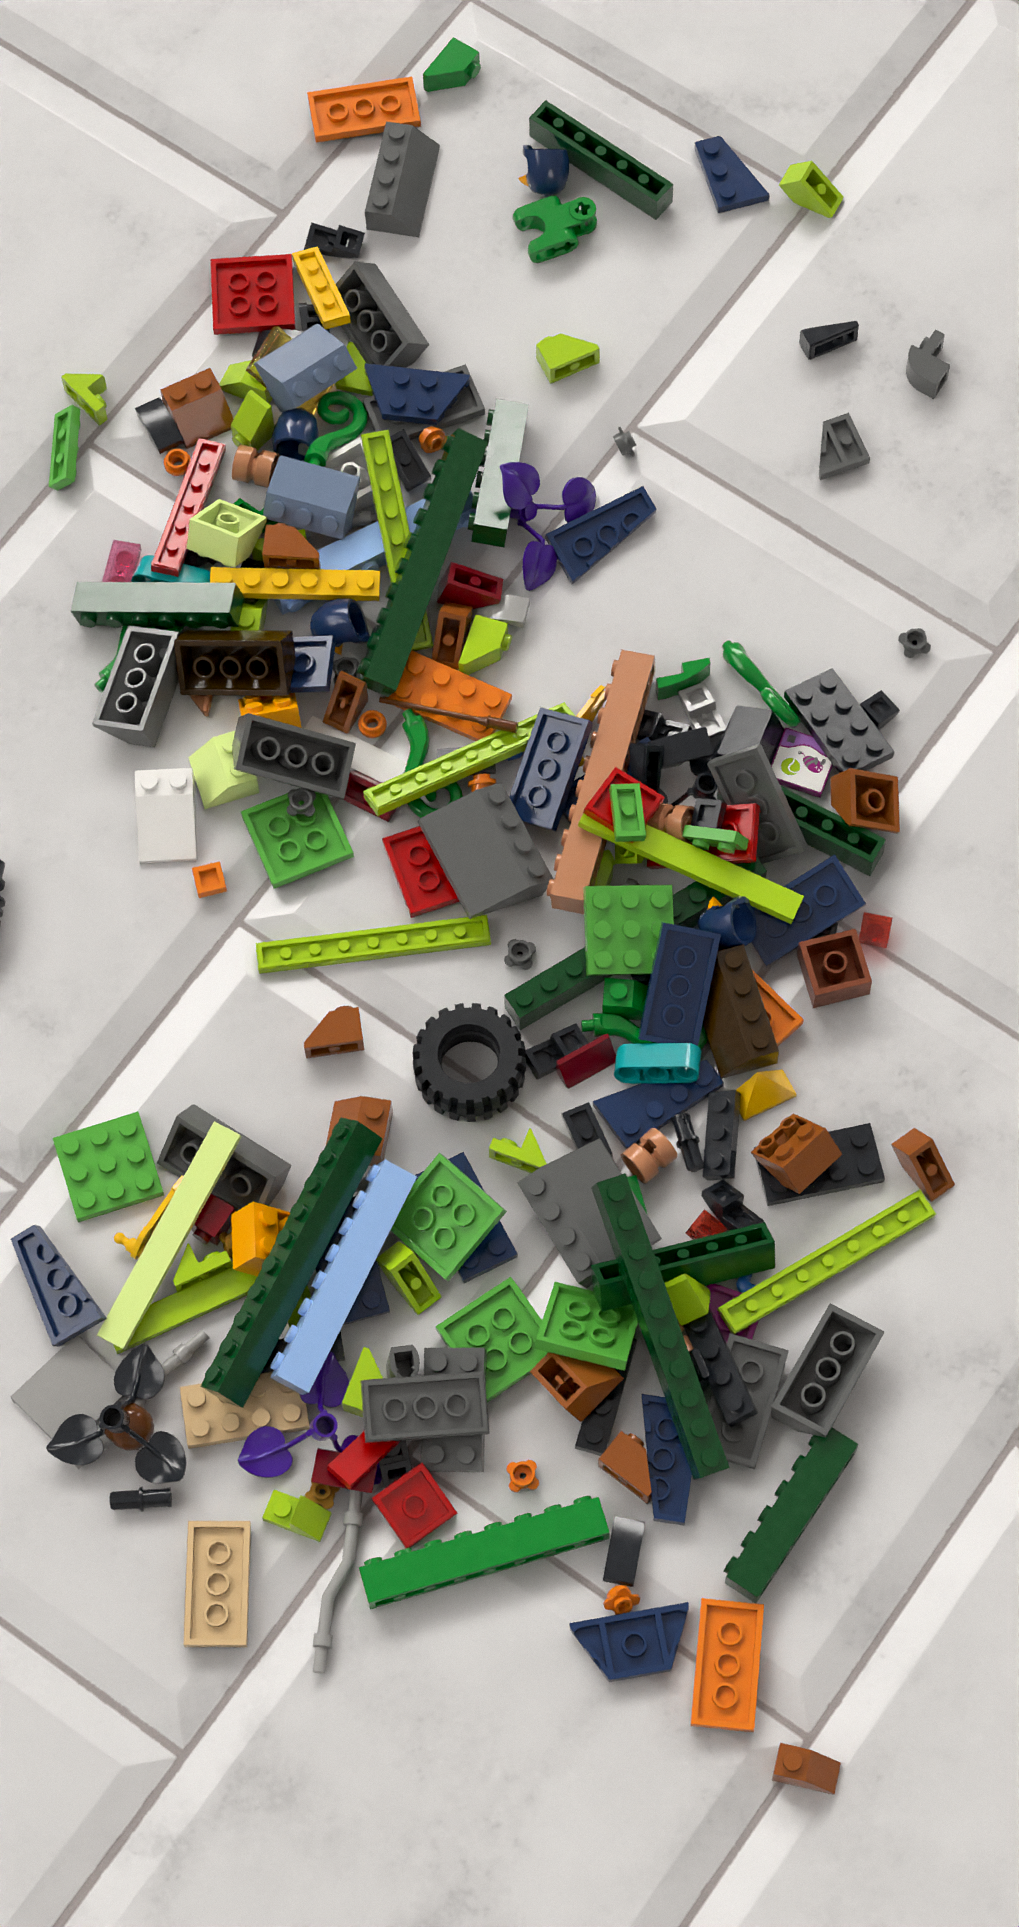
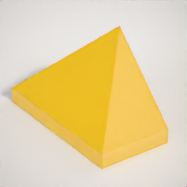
(764, 1092)

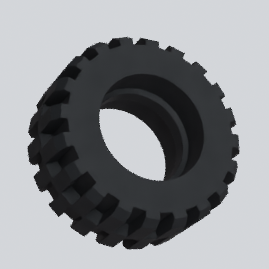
(463, 1026)

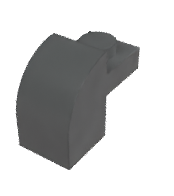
(923, 367)

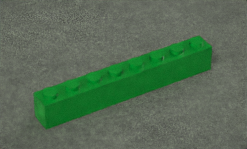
(484, 1552)

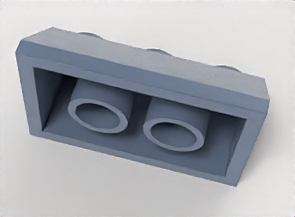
(304, 367)
(312, 497)

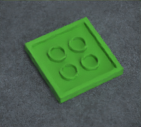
(296, 844)
(624, 927)
(108, 1166)
(446, 1217)
(504, 1326)
(580, 1330)

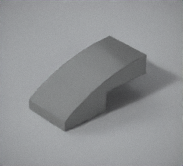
(509, 610)
(701, 709)

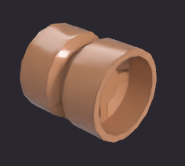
(254, 466)
(672, 820)
(650, 1154)

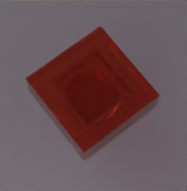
(875, 930)
(705, 1226)

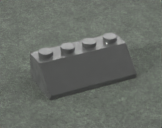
(401, 181)
(379, 320)
(139, 687)
(292, 755)
(250, 1172)
(826, 1372)

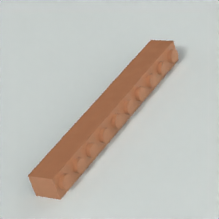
(617, 729)

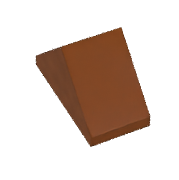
(346, 702)

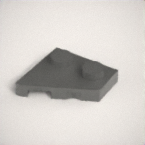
(841, 447)

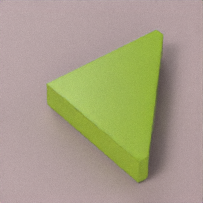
(355, 381)

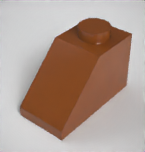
(288, 549)
(451, 633)
(336, 1034)
(923, 1163)
(628, 1464)
(805, 1769)

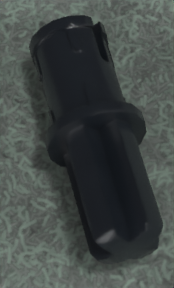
(687, 1142)
(140, 1499)

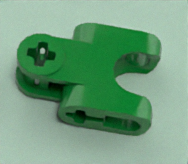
(559, 224)

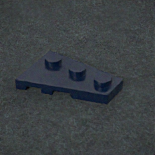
(727, 176)

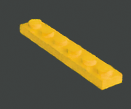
(301, 583)

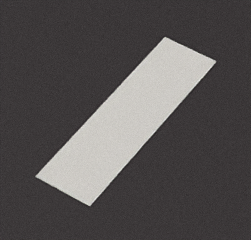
(366, 757)

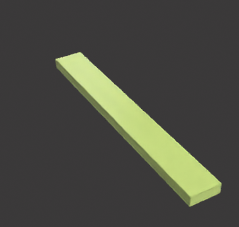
(169, 1235)

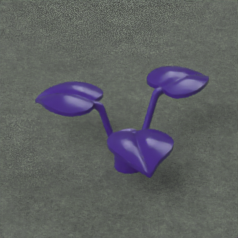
(519, 485)
(265, 1448)

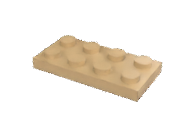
(216, 1422)
(217, 1584)

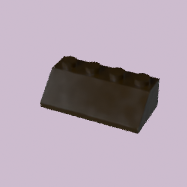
(235, 662)
(737, 1017)

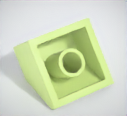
(225, 532)
(216, 775)

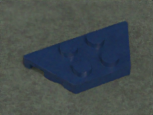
(414, 393)
(634, 1641)

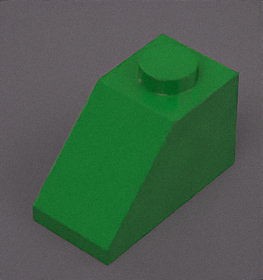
(452, 67)
(624, 998)

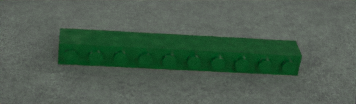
(422, 562)
(568, 977)
(291, 1262)
(659, 1326)

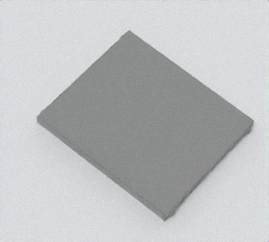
(66, 1386)

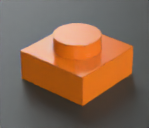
(209, 879)

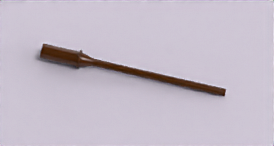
(487, 721)

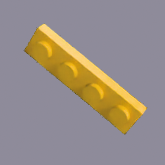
(321, 288)

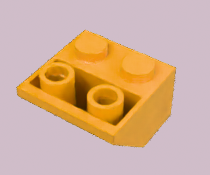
(272, 707)
(255, 1235)

